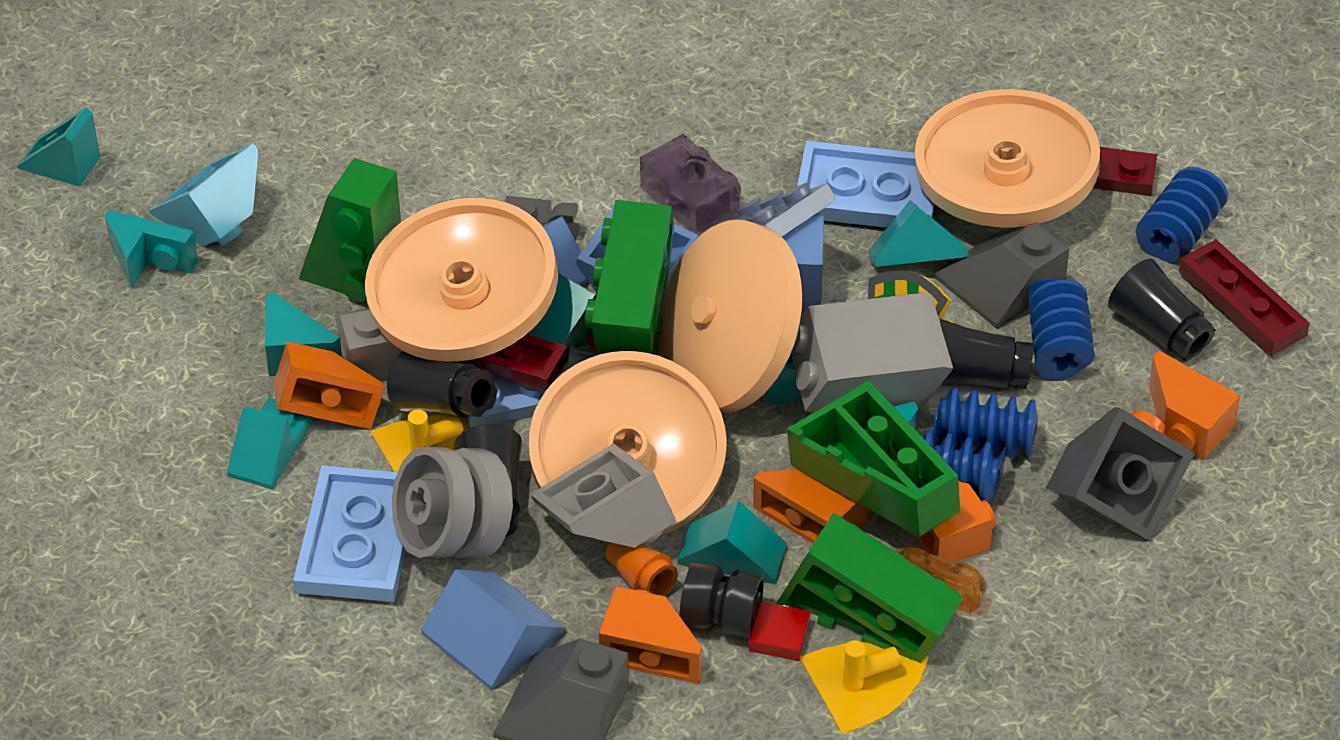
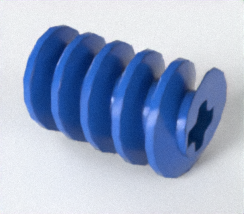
(1181, 214)
(1060, 328)
(986, 423)
(978, 470)

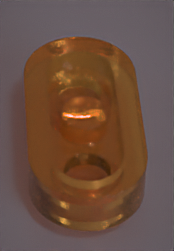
(958, 576)

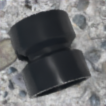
(721, 600)

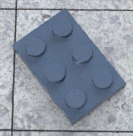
(786, 210)

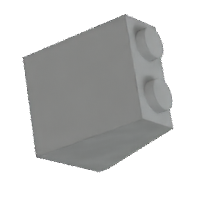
(876, 340)

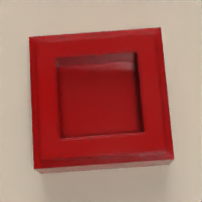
(779, 631)

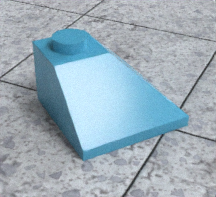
(214, 198)

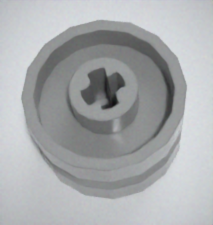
(452, 503)

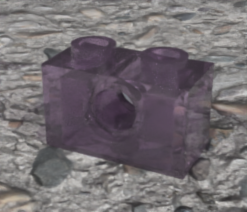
(691, 183)

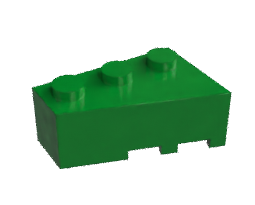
(350, 228)
(631, 277)
(876, 459)
(871, 590)

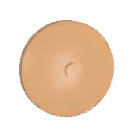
(1007, 158)
(461, 279)
(733, 311)
(645, 409)

